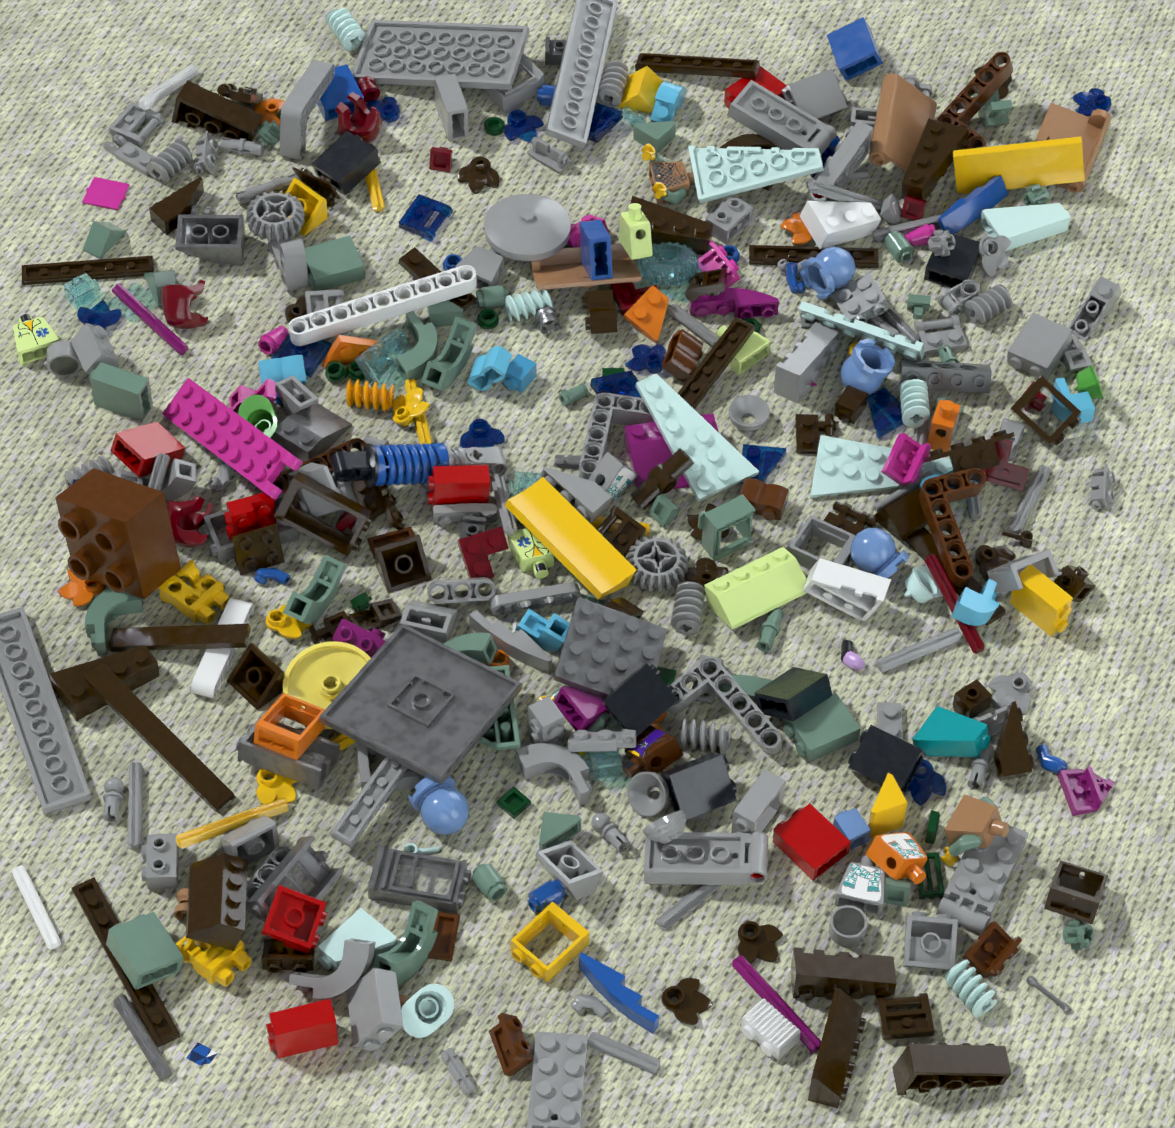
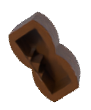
(682, 355)
(767, 499)

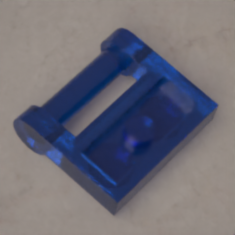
(420, 212)

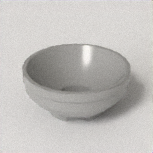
(752, 406)
(640, 796)
(666, 828)

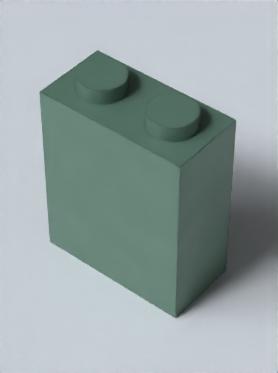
(333, 264)
(121, 391)
(823, 729)
(144, 950)

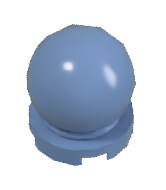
(828, 271)
(867, 366)
(876, 552)
(441, 806)

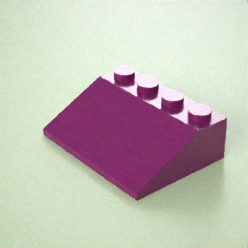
(648, 449)

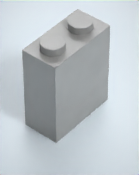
(817, 95)
(451, 107)
(1039, 346)
(374, 1009)

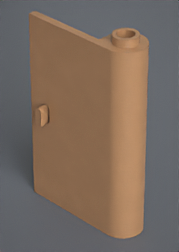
(899, 122)
(1065, 123)
(566, 269)

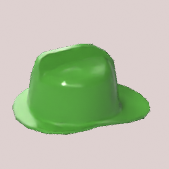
(1088, 381)
(259, 413)

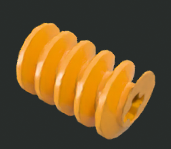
(368, 396)

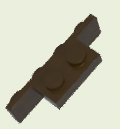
(979, 454)
(378, 500)

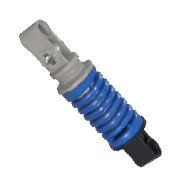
(410, 462)

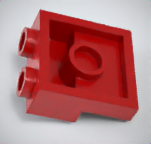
(249, 514)
(295, 919)

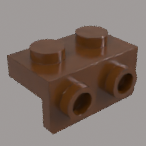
(991, 950)
(510, 1044)

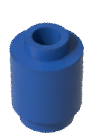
(546, 94)
(546, 894)

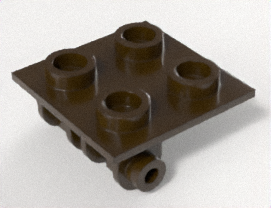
(319, 184)
(258, 549)

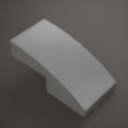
(1075, 357)

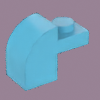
(668, 99)
(1080, 400)
(976, 608)
(544, 633)

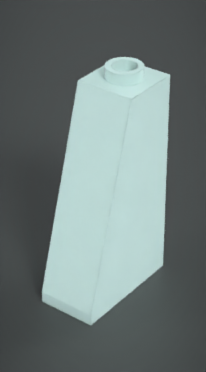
(1025, 223)

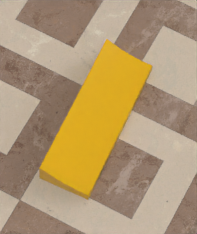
(1020, 164)
(571, 539)

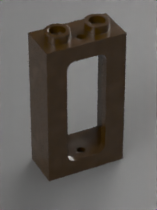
(316, 528)

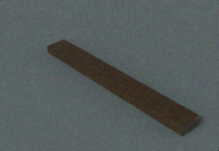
(159, 737)
(144, 999)

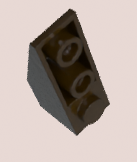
(165, 212)
(1011, 751)

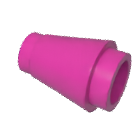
(920, 235)
(272, 340)

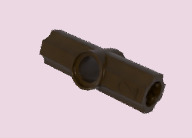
(662, 478)

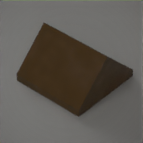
(903, 516)
(402, 563)
(256, 677)

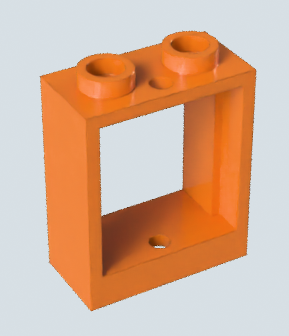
(283, 740)

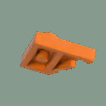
(648, 313)
(347, 349)

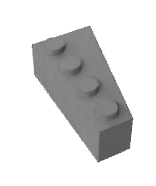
(805, 362)

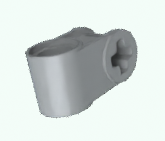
(954, 298)
(1017, 428)

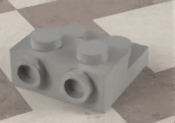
(861, 300)
(930, 941)

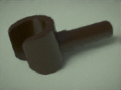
(1021, 537)

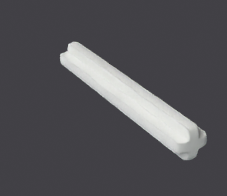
(168, 87)
(36, 907)

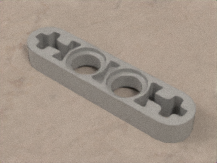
(557, 594)

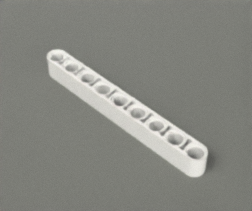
(375, 312)

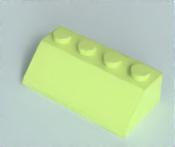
(756, 588)

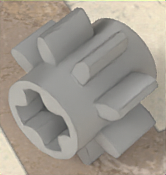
(941, 243)

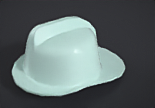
(921, 585)
(427, 1010)

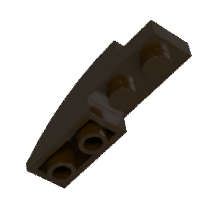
(419, 267)

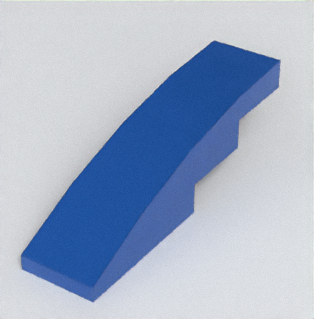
(969, 209)
(612, 987)

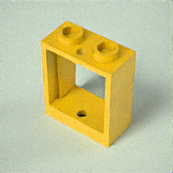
(562, 922)

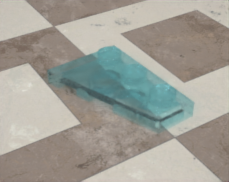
(380, 359)

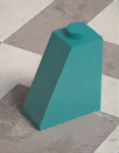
(951, 735)

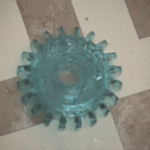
(669, 264)

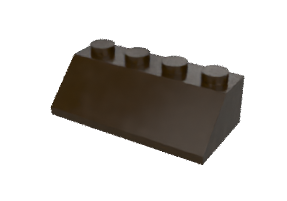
(217, 900)
(836, 1051)

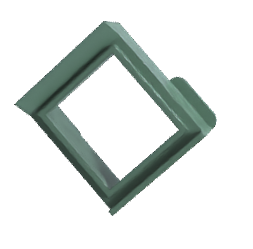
(734, 512)

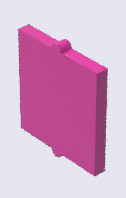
(105, 193)

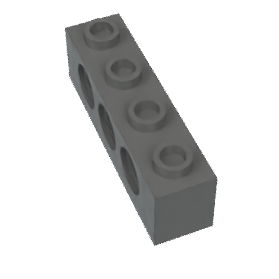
(948, 375)

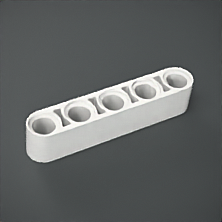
(217, 661)

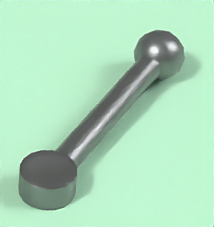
(1032, 982)

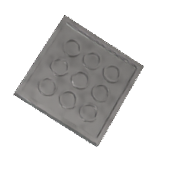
(605, 648)

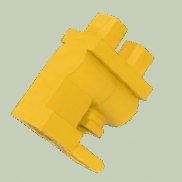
(194, 601)
(214, 962)

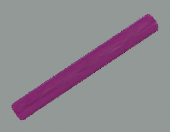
(150, 319)
(765, 991)

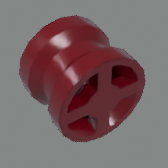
(368, 88)

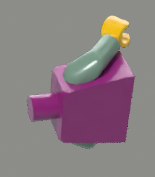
(580, 709)

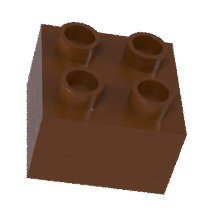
(118, 533)

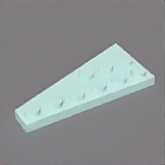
(742, 169)
(866, 331)
(715, 460)
(856, 468)

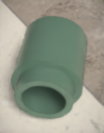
(899, 246)
(491, 297)
(489, 881)

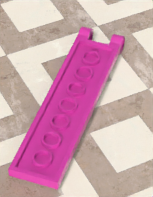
(230, 437)

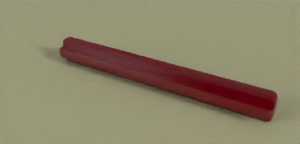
(951, 597)

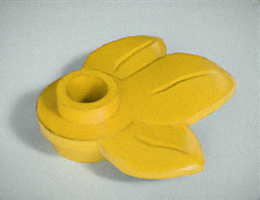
(409, 407)
(285, 624)
(275, 788)

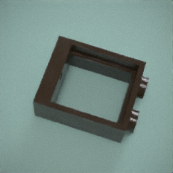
(1020, 405)
(1085, 890)

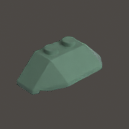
(504, 731)

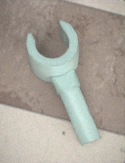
(412, 847)

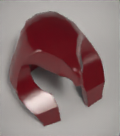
(362, 122)
(176, 305)
(187, 522)

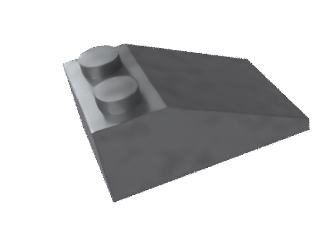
(212, 237)
(310, 431)

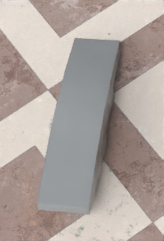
(515, 645)

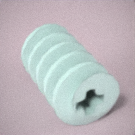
(345, 28)
(527, 304)
(914, 402)
(969, 989)

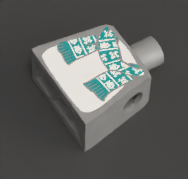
(613, 475)
(862, 887)

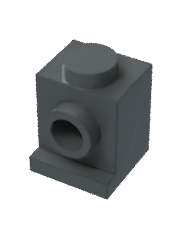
(554, 51)
(472, 525)

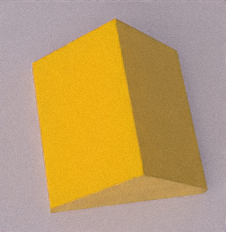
(641, 90)
(313, 205)
(888, 808)

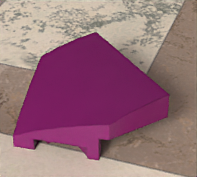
(1083, 789)

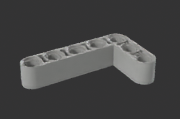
(300, 105)
(291, 260)
(609, 409)
(728, 699)

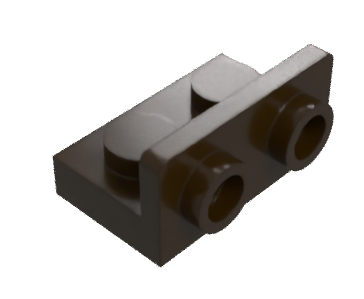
(279, 957)

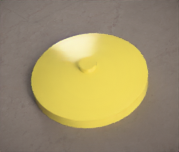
(323, 672)

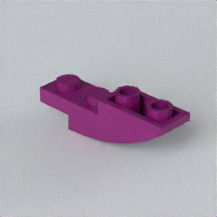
(741, 302)

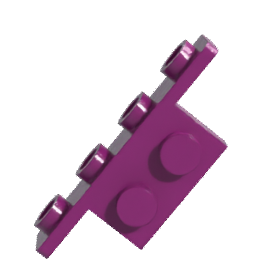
(364, 639)

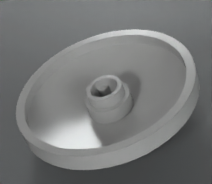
(527, 227)

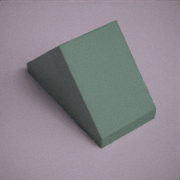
(654, 133)
(102, 238)
(157, 280)
(444, 313)
(557, 829)

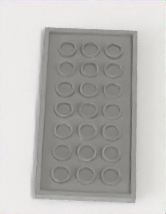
(420, 51)

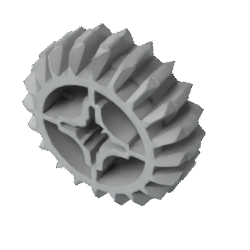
(275, 220)
(668, 556)

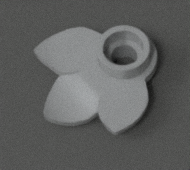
(994, 253)
(1007, 691)

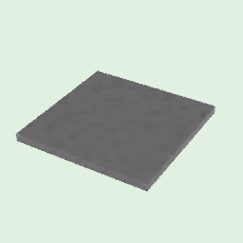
(421, 703)

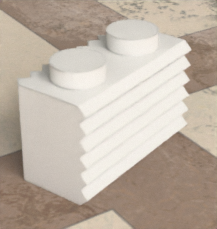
(770, 1029)

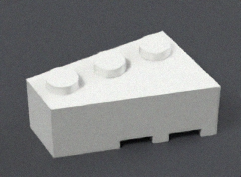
(839, 222)
(846, 588)

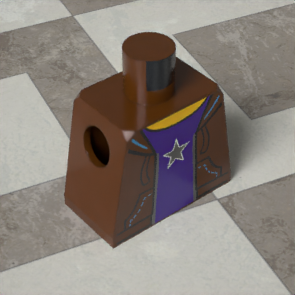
(652, 753)

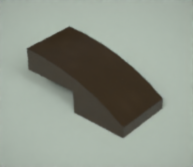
(378, 616)

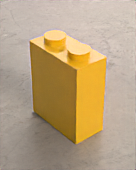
(1042, 601)

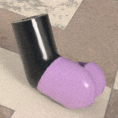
(850, 658)

